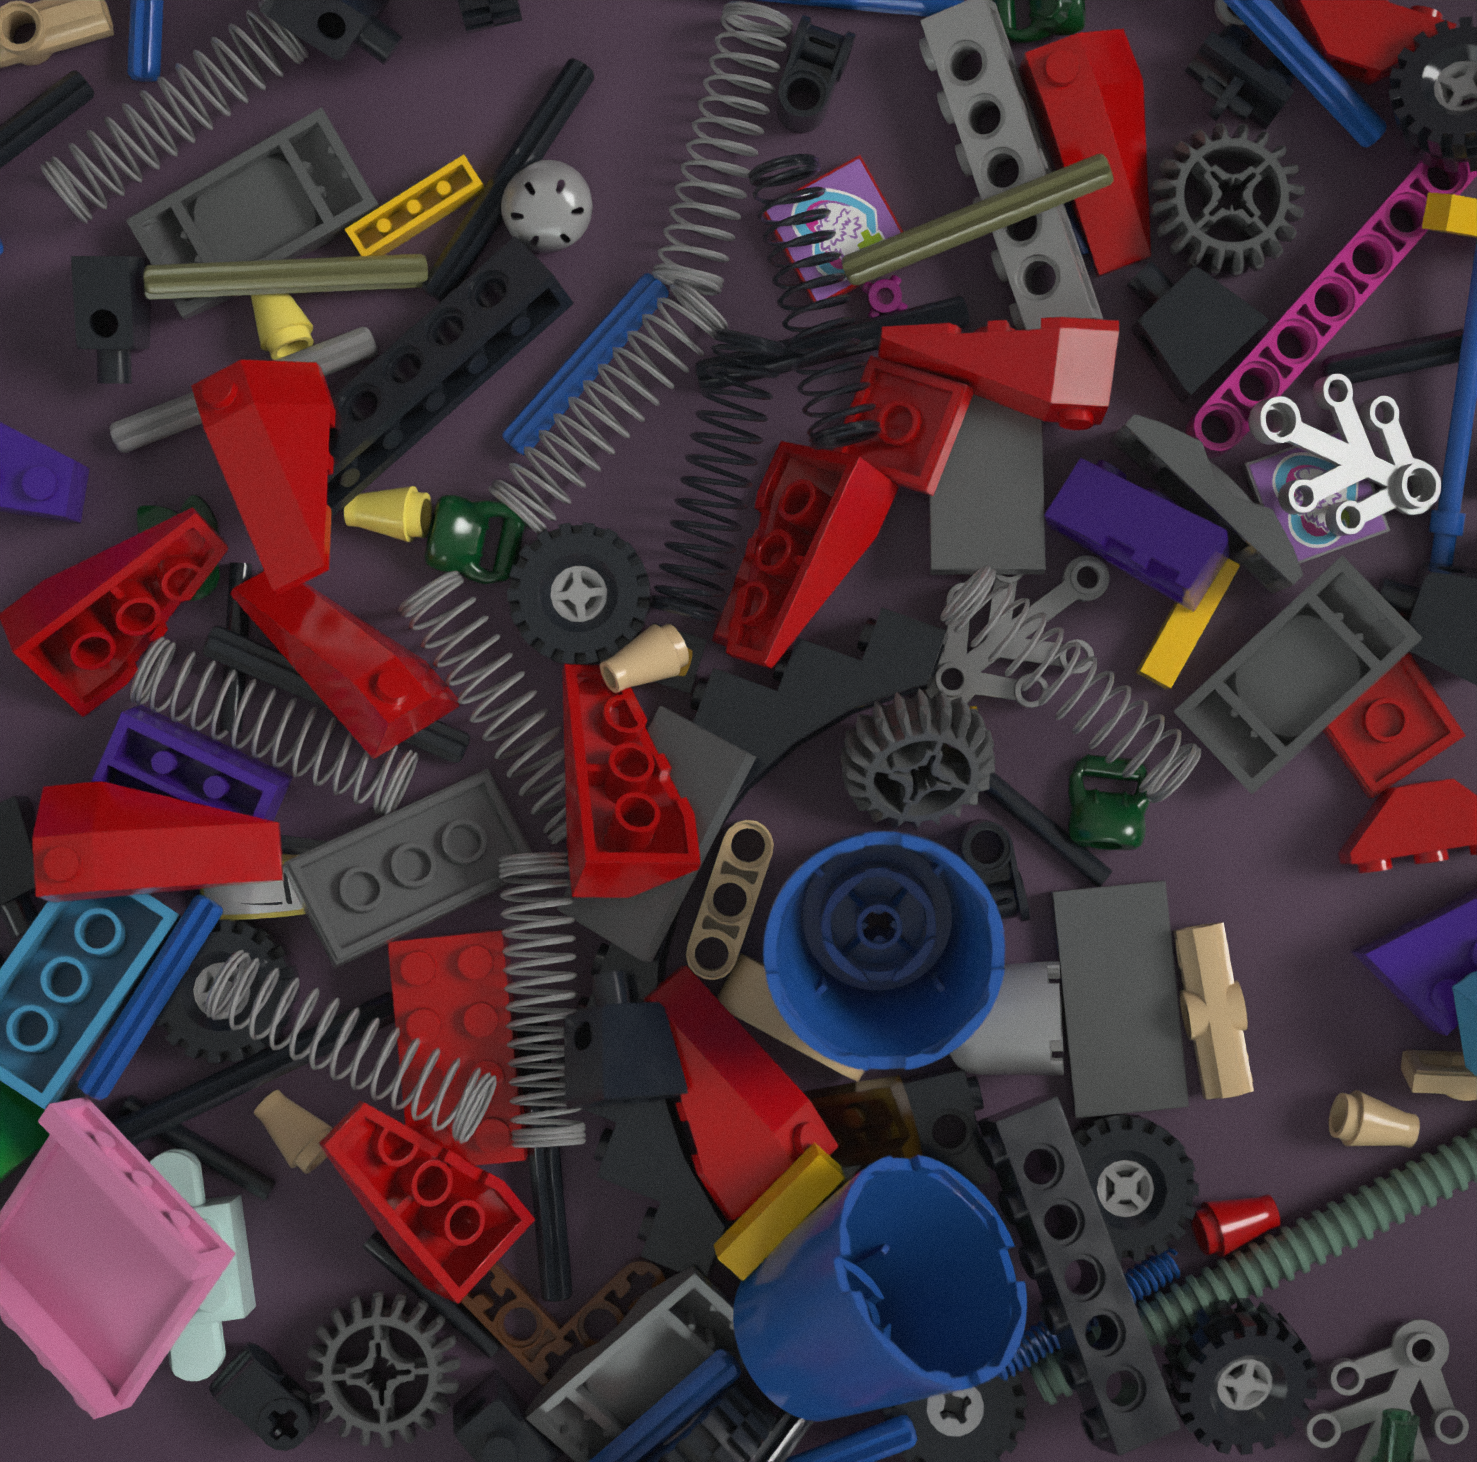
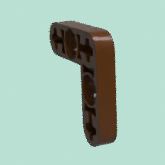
(549, 1332)

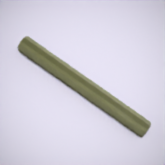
(978, 219)
(284, 276)

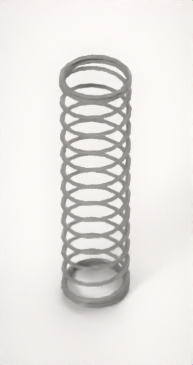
(57, 172)
(705, 282)
(698, 311)
(978, 587)
(418, 604)
(165, 650)
(465, 1114)

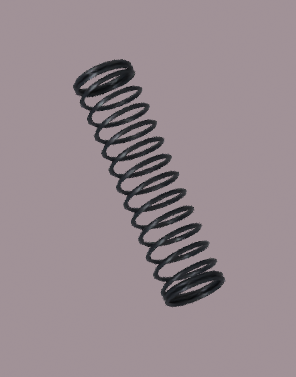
(841, 434)
(685, 605)

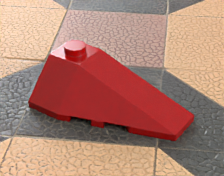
(1044, 372)
(355, 669)

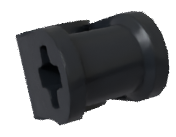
(813, 66)
(998, 873)
(261, 1393)

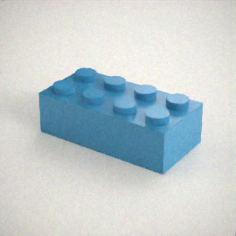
(71, 985)

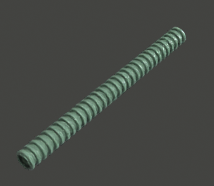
(1293, 1249)

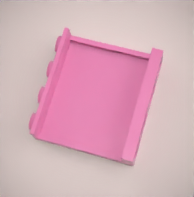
(101, 1260)

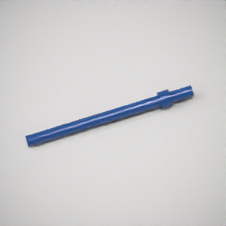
(1447, 520)

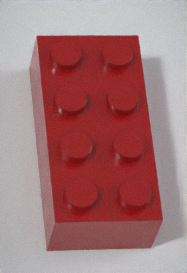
(455, 999)

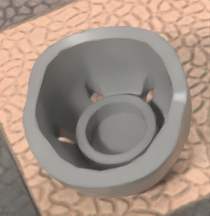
(547, 210)

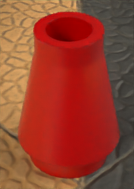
(1231, 1223)

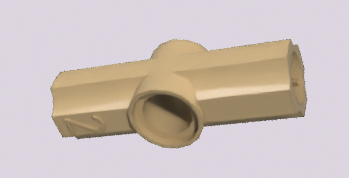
(58, 27)
(1213, 1010)

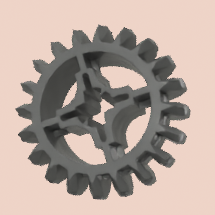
(1211, 180)
(911, 747)
(359, 1371)

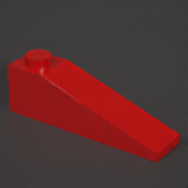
(1092, 104)
(273, 447)
(812, 529)
(103, 613)
(621, 805)
(133, 842)
(738, 1102)
(426, 1201)

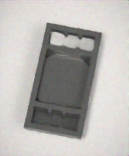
(259, 206)
(1197, 485)
(1298, 675)
(634, 1365)

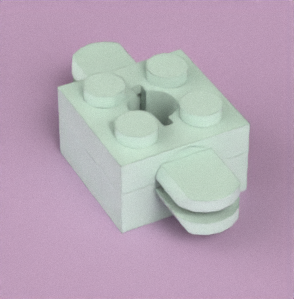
(201, 1344)

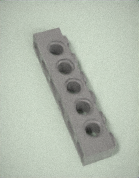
(949, 39)

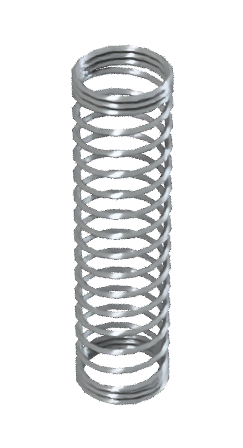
(532, 865)

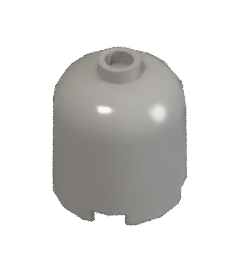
(1020, 1027)

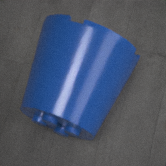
(894, 991)
(883, 1296)

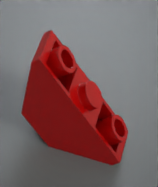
(1362, 35)
(1413, 821)

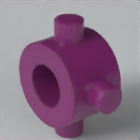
(884, 296)

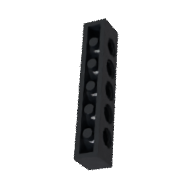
(439, 366)
(1143, 1404)

